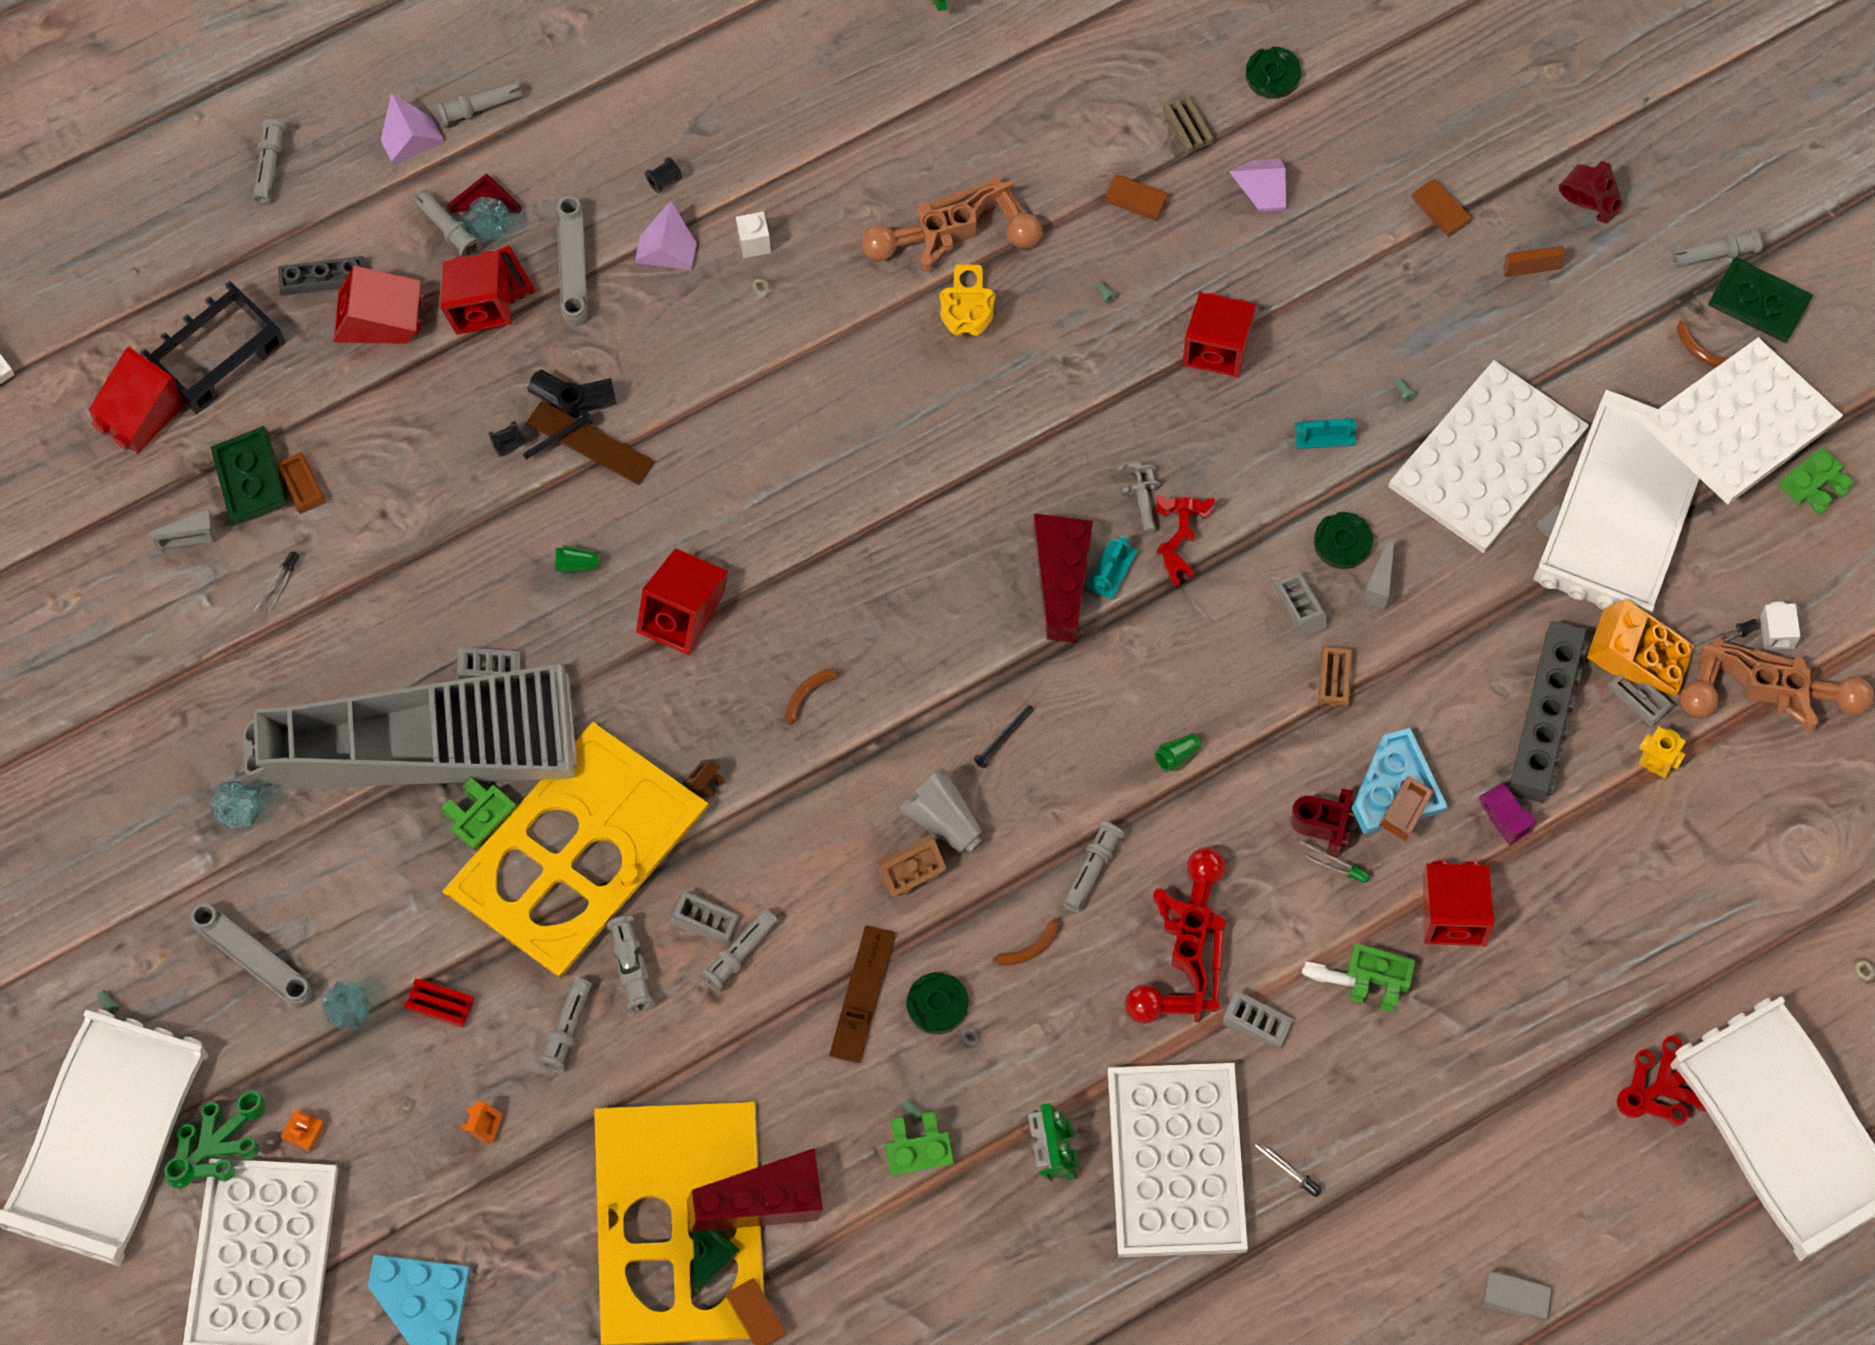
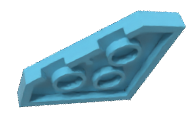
(1392, 762)
(421, 1297)

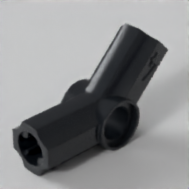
(557, 392)

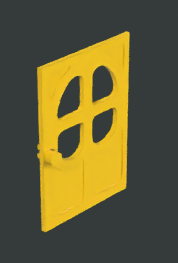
(616, 801)
(664, 1157)

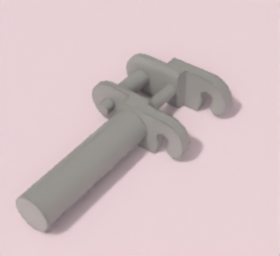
(1141, 491)

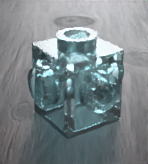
(486, 218)
(236, 804)
(348, 1014)

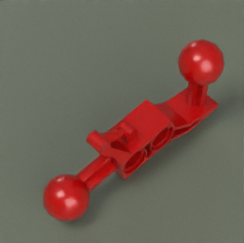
(1144, 1001)

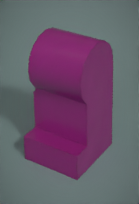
(1507, 814)

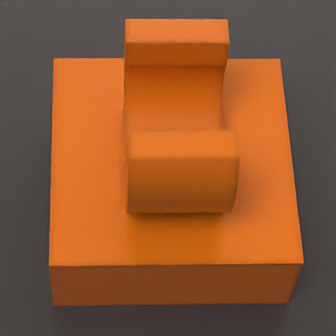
(483, 1121)
(302, 1130)

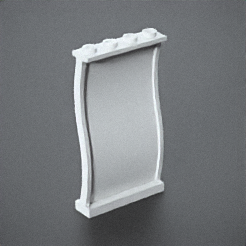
(1618, 512)
(1785, 1124)
(102, 1137)

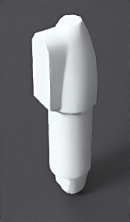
(1320, 973)

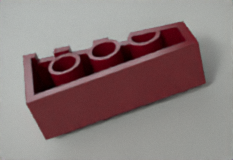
(1062, 565)
(759, 1197)

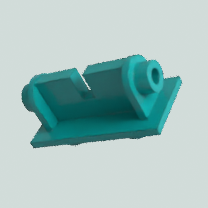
(1325, 433)
(1112, 567)

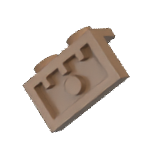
(911, 866)

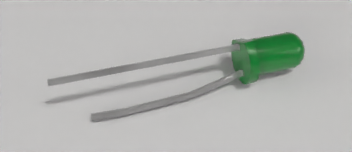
(1354, 872)

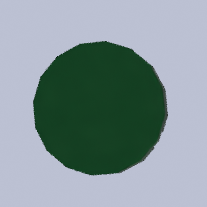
(1273, 72)
(1343, 540)
(937, 1003)

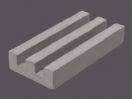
(1650, 719)

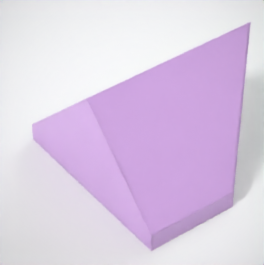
(407, 130)
(1263, 183)
(667, 241)

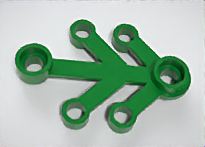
(213, 1144)

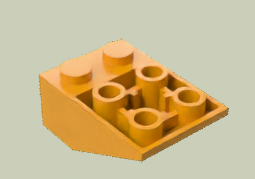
(1640, 648)

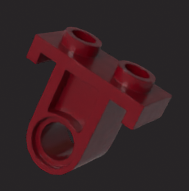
(1593, 189)
(1328, 819)

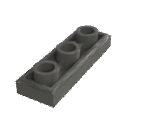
(307, 278)

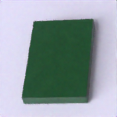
(1760, 300)
(249, 475)

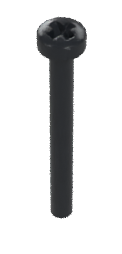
(587, 418)
(981, 760)

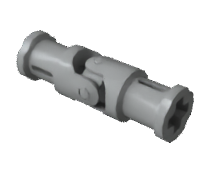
(630, 963)

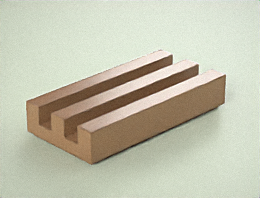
(1333, 700)

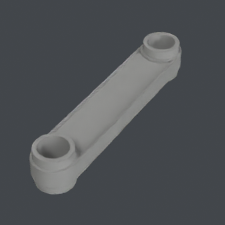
(572, 261)
(251, 955)

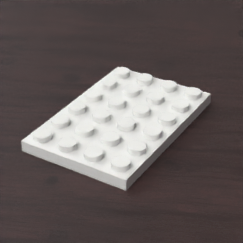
(1742, 420)
(1488, 456)
(1176, 1160)
(262, 1255)

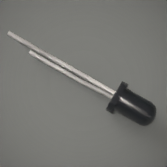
(288, 566)
(1742, 629)
(1307, 1184)

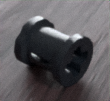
(663, 175)
(506, 438)

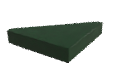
(710, 1255)

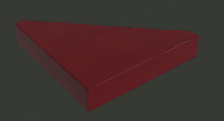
(483, 187)

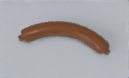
(1695, 349)
(804, 689)
(1033, 950)

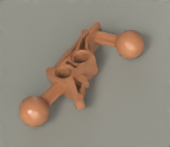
(1022, 231)
(1701, 699)

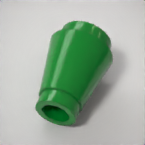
(575, 560)
(1176, 752)

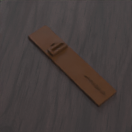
(591, 443)
(862, 994)

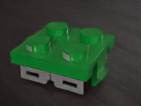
(1056, 1143)

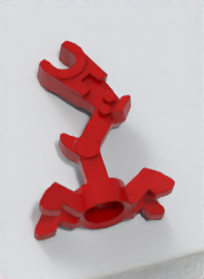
(1183, 508)

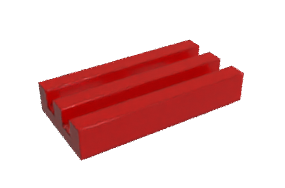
(519, 292)
(415, 994)

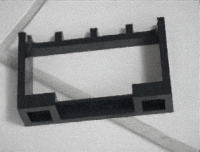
(262, 344)

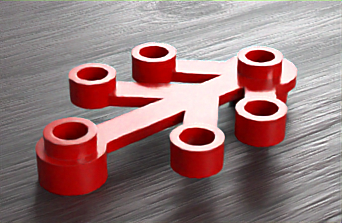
(1665, 1085)

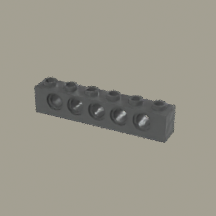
(1525, 780)

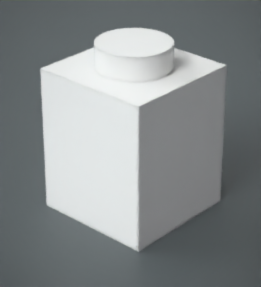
(753, 234)
(1779, 626)

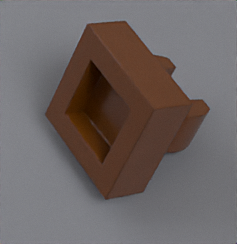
(702, 775)

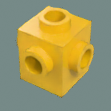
(1662, 751)

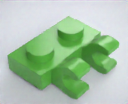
(1812, 475)
(482, 818)
(1379, 968)
(919, 1152)

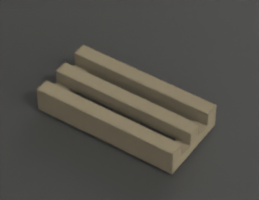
(1179, 107)

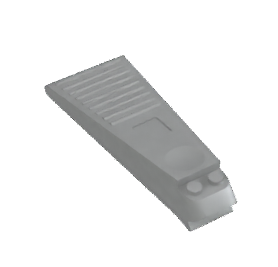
(425, 734)

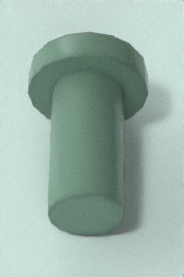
(1109, 296)
(1407, 395)
(109, 1006)
(913, 1110)

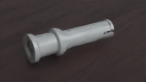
(466, 106)
(269, 151)
(454, 231)
(1730, 246)
(1098, 854)
(730, 960)
(561, 1038)

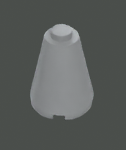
(943, 812)

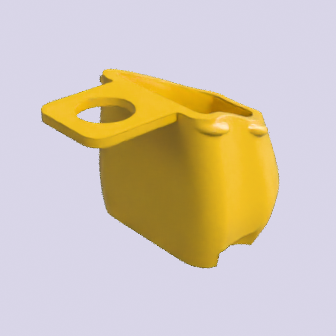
(967, 307)

